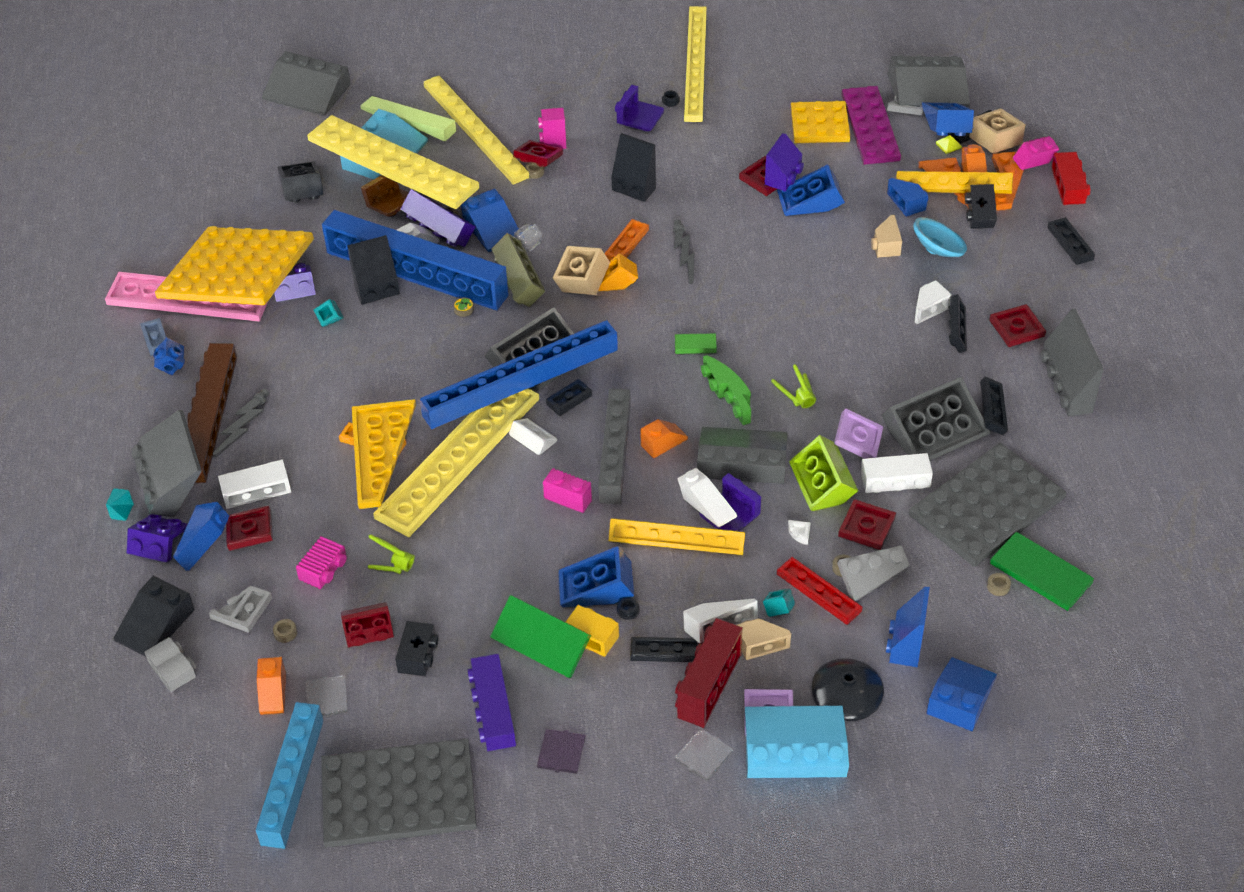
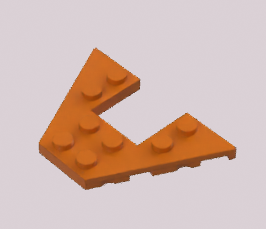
(1002, 162)

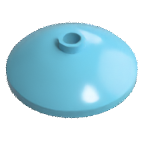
(939, 238)

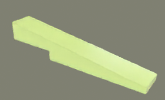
(422, 121)

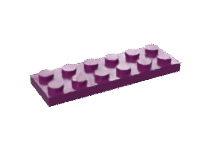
(871, 125)

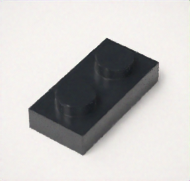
(569, 397)

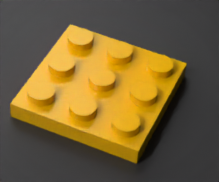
(820, 122)

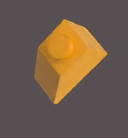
(619, 274)

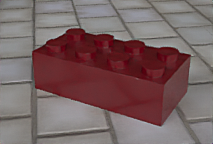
(708, 672)

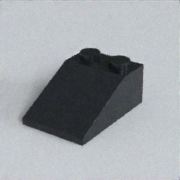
(634, 168)
(300, 181)
(373, 270)
(154, 615)

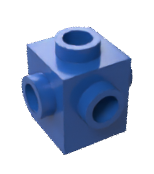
(169, 356)

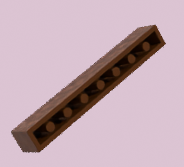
(210, 402)

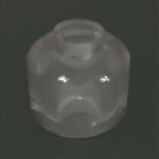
(529, 236)

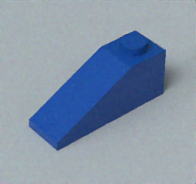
(201, 532)

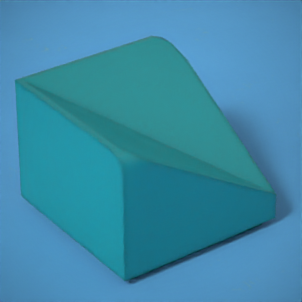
(328, 313)
(119, 504)
(779, 602)

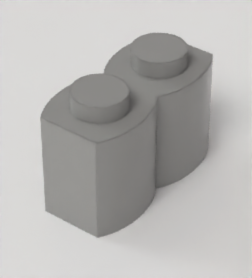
(170, 663)

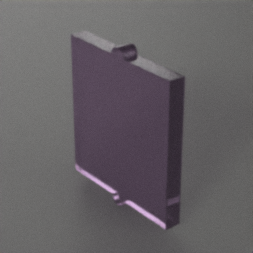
(561, 751)

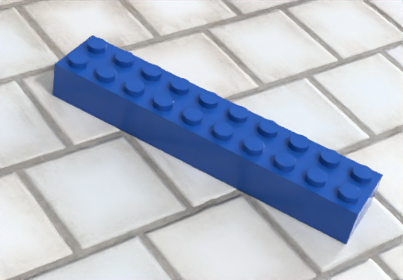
(423, 260)

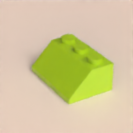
(823, 474)

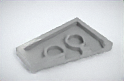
(870, 570)

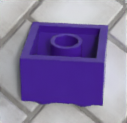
(783, 164)

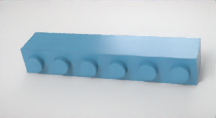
(289, 775)

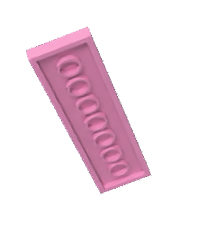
(139, 292)

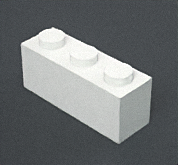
(896, 473)
(254, 484)

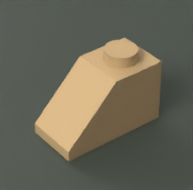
(887, 239)
(763, 638)

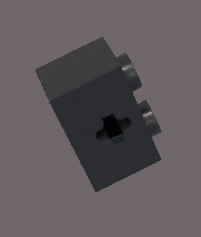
(981, 206)
(416, 648)

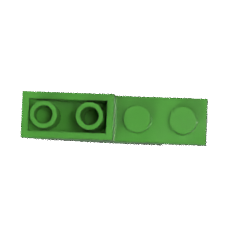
(728, 385)

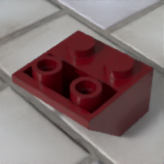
(367, 624)

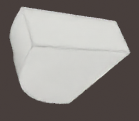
(799, 530)

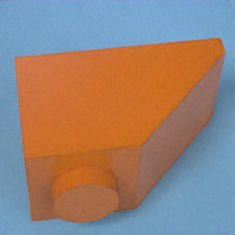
(973, 159)
(661, 437)
(271, 685)

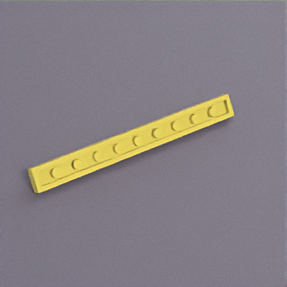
(695, 64)
(476, 130)

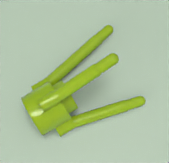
(804, 394)
(401, 559)

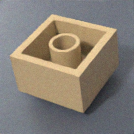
(997, 131)
(581, 270)

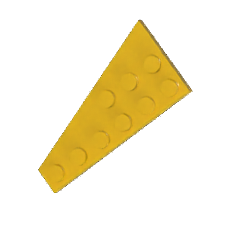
(377, 444)

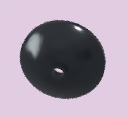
(858, 697)

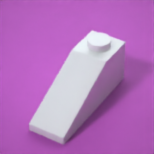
(705, 497)
(701, 616)

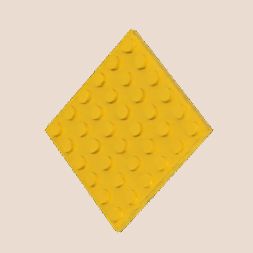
(235, 265)

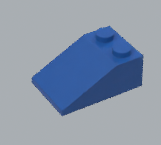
(948, 118)
(812, 193)
(490, 217)
(597, 580)
(908, 630)
(960, 693)

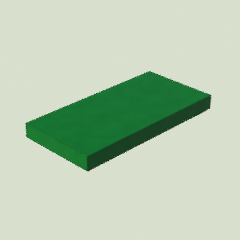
(1042, 571)
(540, 636)

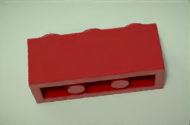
(1070, 178)

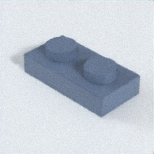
(153, 334)

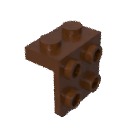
(384, 196)

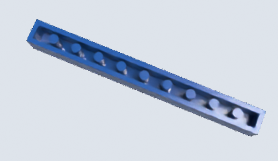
(518, 374)

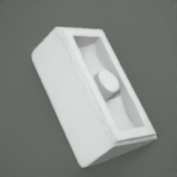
(532, 435)

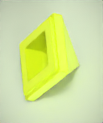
(948, 144)

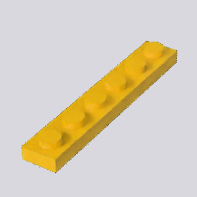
(957, 181)
(677, 536)

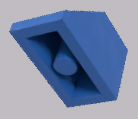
(907, 196)

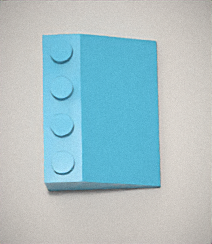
(393, 129)
(796, 742)

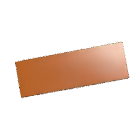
(627, 239)

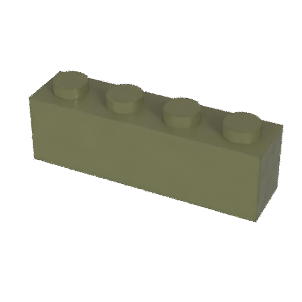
(520, 272)

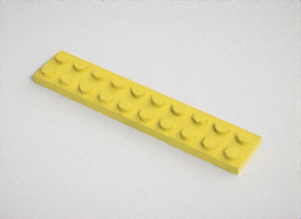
(394, 161)
(452, 462)

